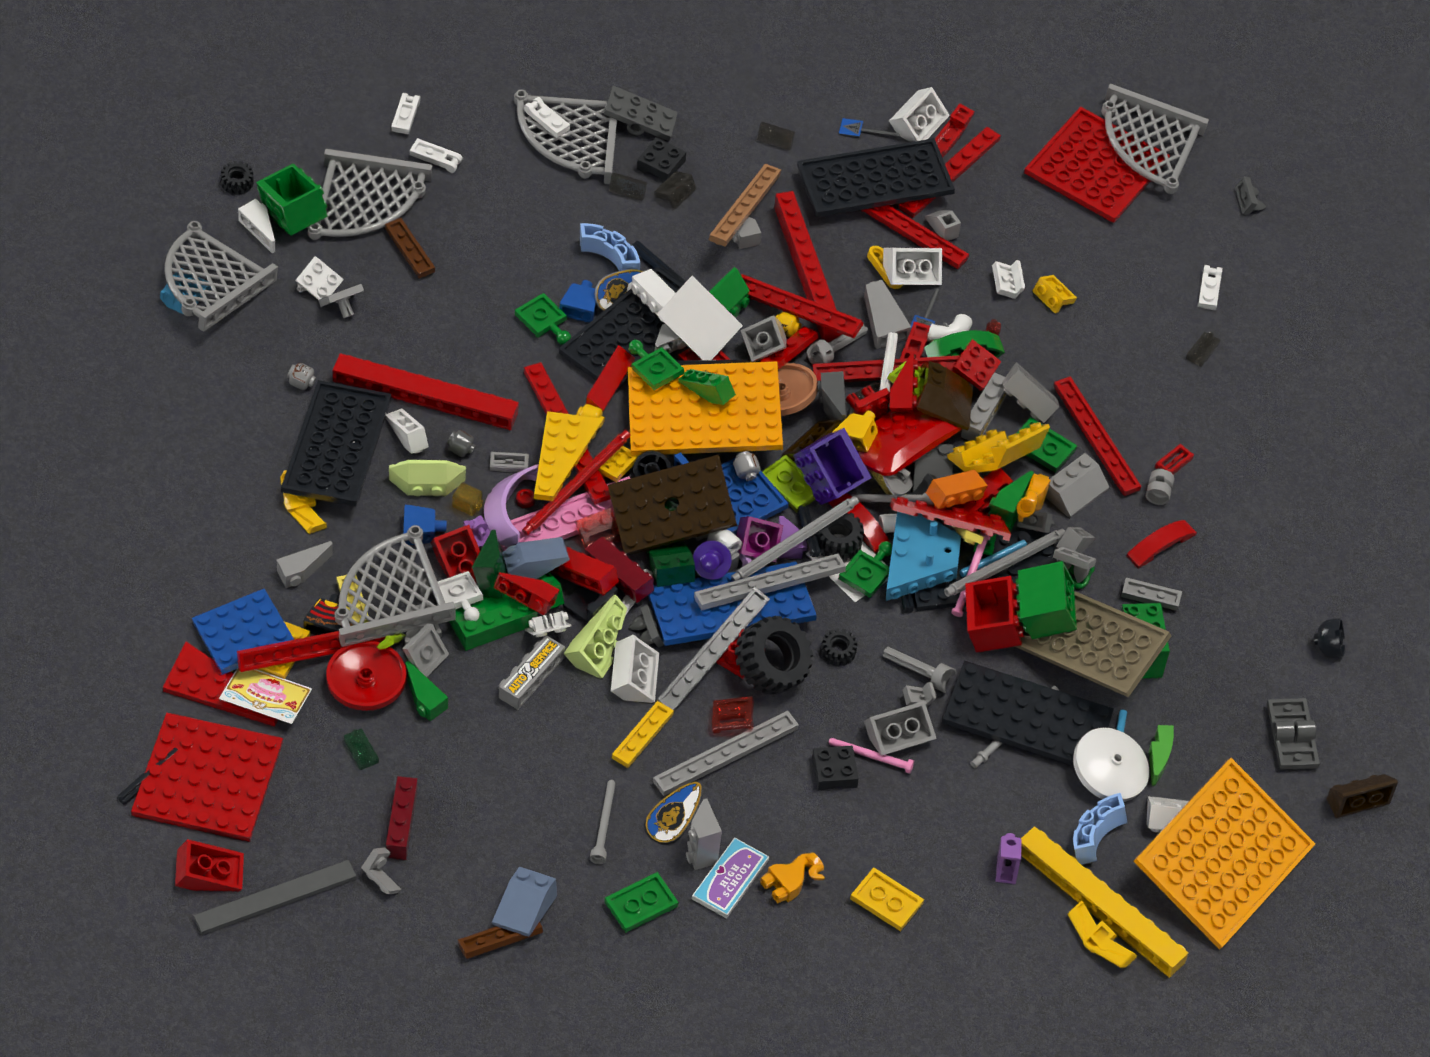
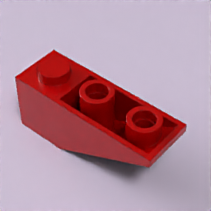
(902, 391)
(528, 591)

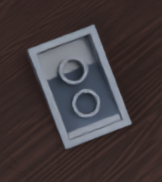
(535, 557)
(525, 901)

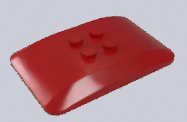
(903, 439)

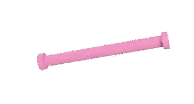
(957, 611)

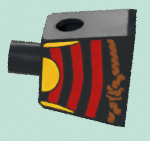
(322, 616)

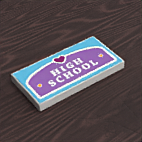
(730, 878)

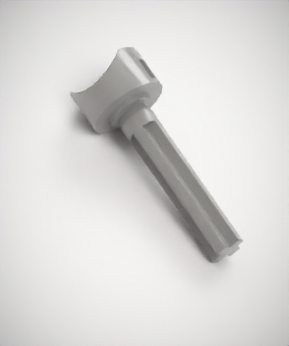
(826, 350)
(939, 675)

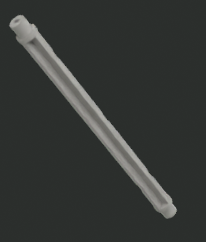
(795, 539)
(1005, 562)

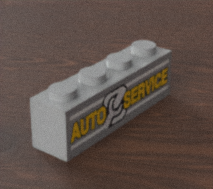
(986, 407)
(531, 672)

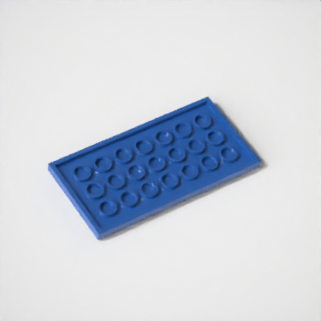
(683, 620)

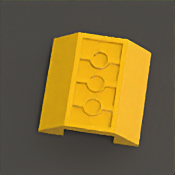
(995, 450)

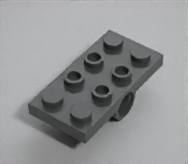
(640, 114)
(1293, 733)

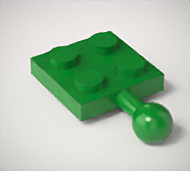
(543, 315)
(655, 368)
(867, 573)

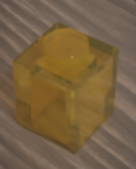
(467, 499)

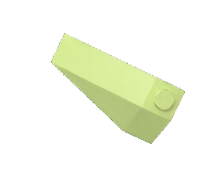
(595, 642)

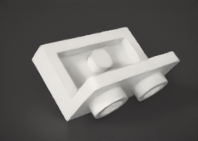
(1008, 279)

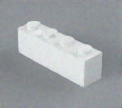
(652, 290)

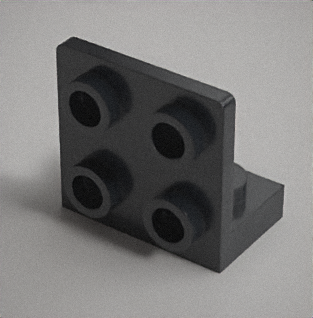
(586, 602)

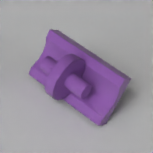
(479, 529)

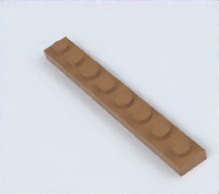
(744, 205)

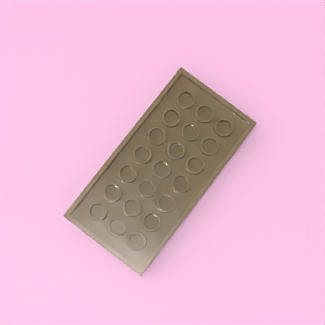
(1105, 648)

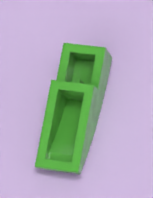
(1160, 751)

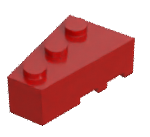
(996, 481)

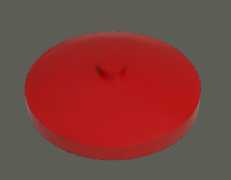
(366, 676)

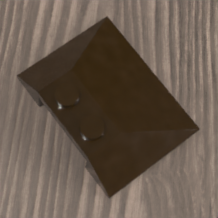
(945, 395)

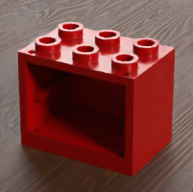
(993, 614)

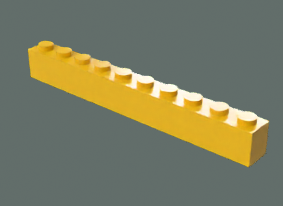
(1103, 902)

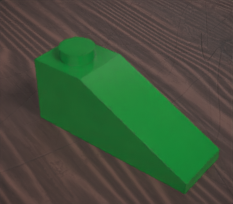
(427, 697)

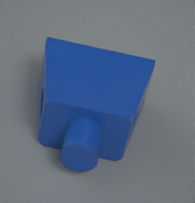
(579, 302)
(425, 520)

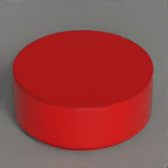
(525, 498)

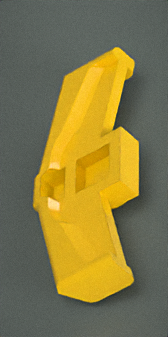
(301, 510)
(1099, 937)

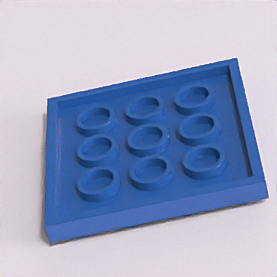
(752, 498)
(240, 626)

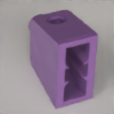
(1008, 849)

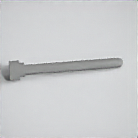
(887, 498)
(598, 853)

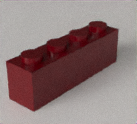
(631, 577)
(402, 817)

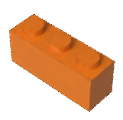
(956, 489)

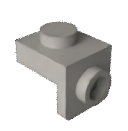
(916, 694)

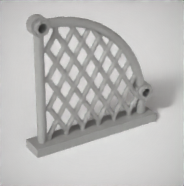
(1157, 112)
(369, 164)
(584, 169)
(230, 300)
(391, 624)

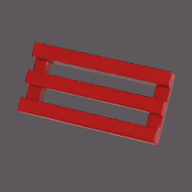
(1160, 464)

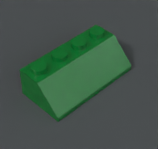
(732, 292)

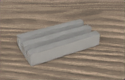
(507, 463)

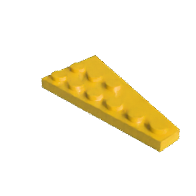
(562, 447)

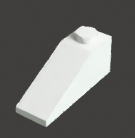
(256, 220)
(408, 431)

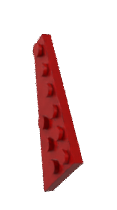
(956, 517)
(200, 680)

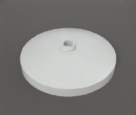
(1111, 764)

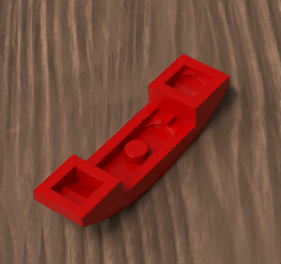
(954, 128)
(873, 532)
(1159, 541)

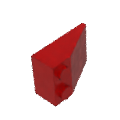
(456, 551)
(208, 867)

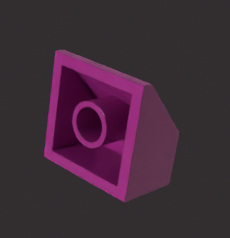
(758, 536)

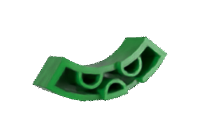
(955, 343)

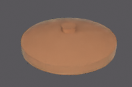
(796, 387)

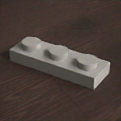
(1151, 593)

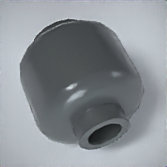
(461, 443)

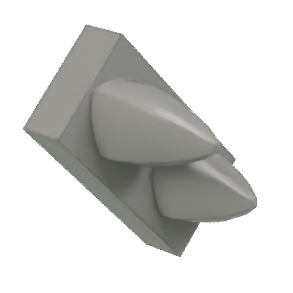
(1081, 562)

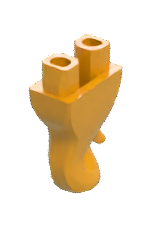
(1034, 496)
(789, 877)

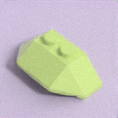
(427, 477)

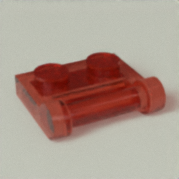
(597, 523)
(732, 709)

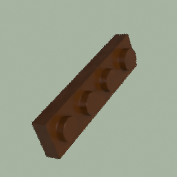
(410, 248)
(491, 939)

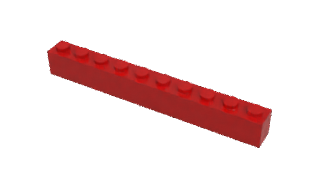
(804, 256)
(426, 391)

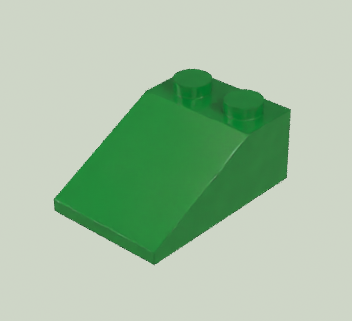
(1007, 499)

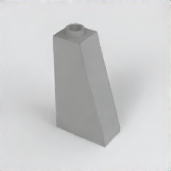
(884, 314)

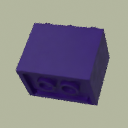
(831, 466)

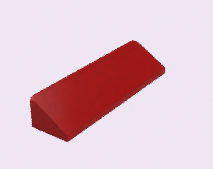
(610, 378)

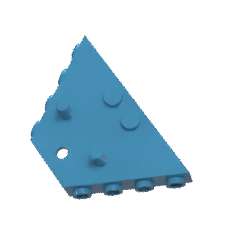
(919, 555)

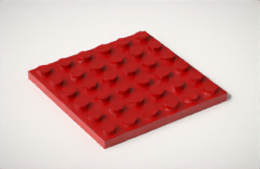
(1088, 169)
(212, 778)

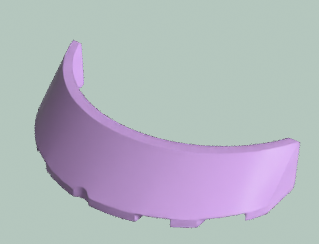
(495, 506)

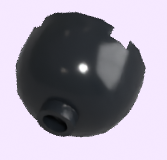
(650, 462)
(1331, 637)

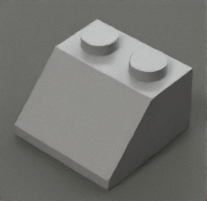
(764, 338)

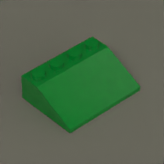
(496, 620)

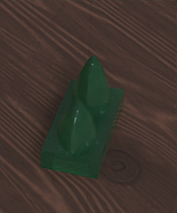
(361, 749)

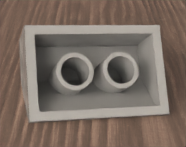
(1030, 393)
(1077, 485)
(900, 728)
(704, 838)

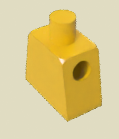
(860, 429)

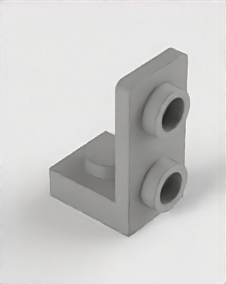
(373, 870)

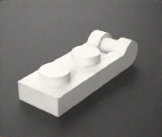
(405, 113)
(546, 117)
(436, 155)
(1209, 288)

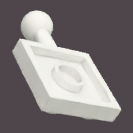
(463, 592)

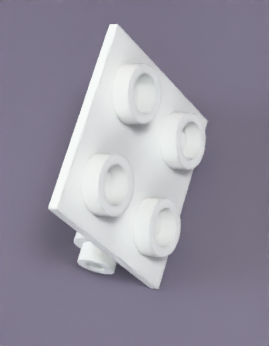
(318, 279)
(557, 625)

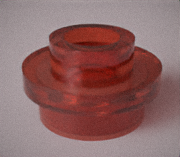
(993, 327)

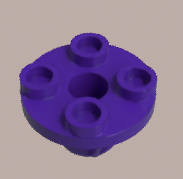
(712, 560)

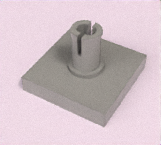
(342, 299)
(426, 650)

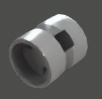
(1160, 487)

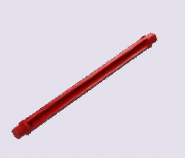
(576, 482)

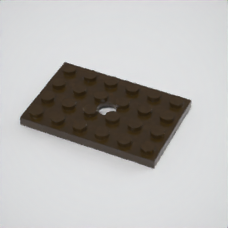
(701, 509)

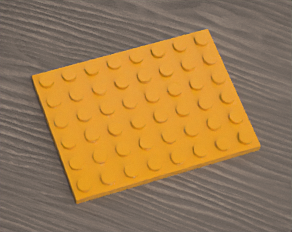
(684, 422)
(1224, 853)

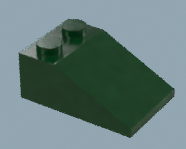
(672, 564)
(488, 566)

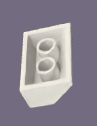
(919, 116)
(913, 266)
(635, 670)
(1162, 811)

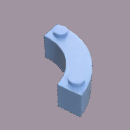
(610, 245)
(1095, 825)

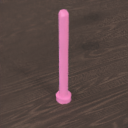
(908, 766)

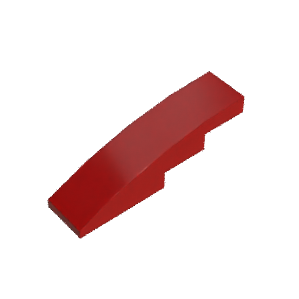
(916, 341)

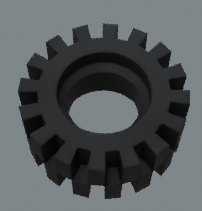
(237, 169)
(839, 638)

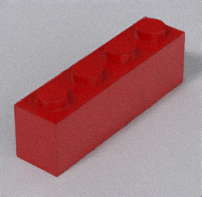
(587, 572)

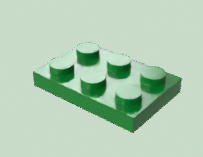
(1054, 449)
(641, 902)

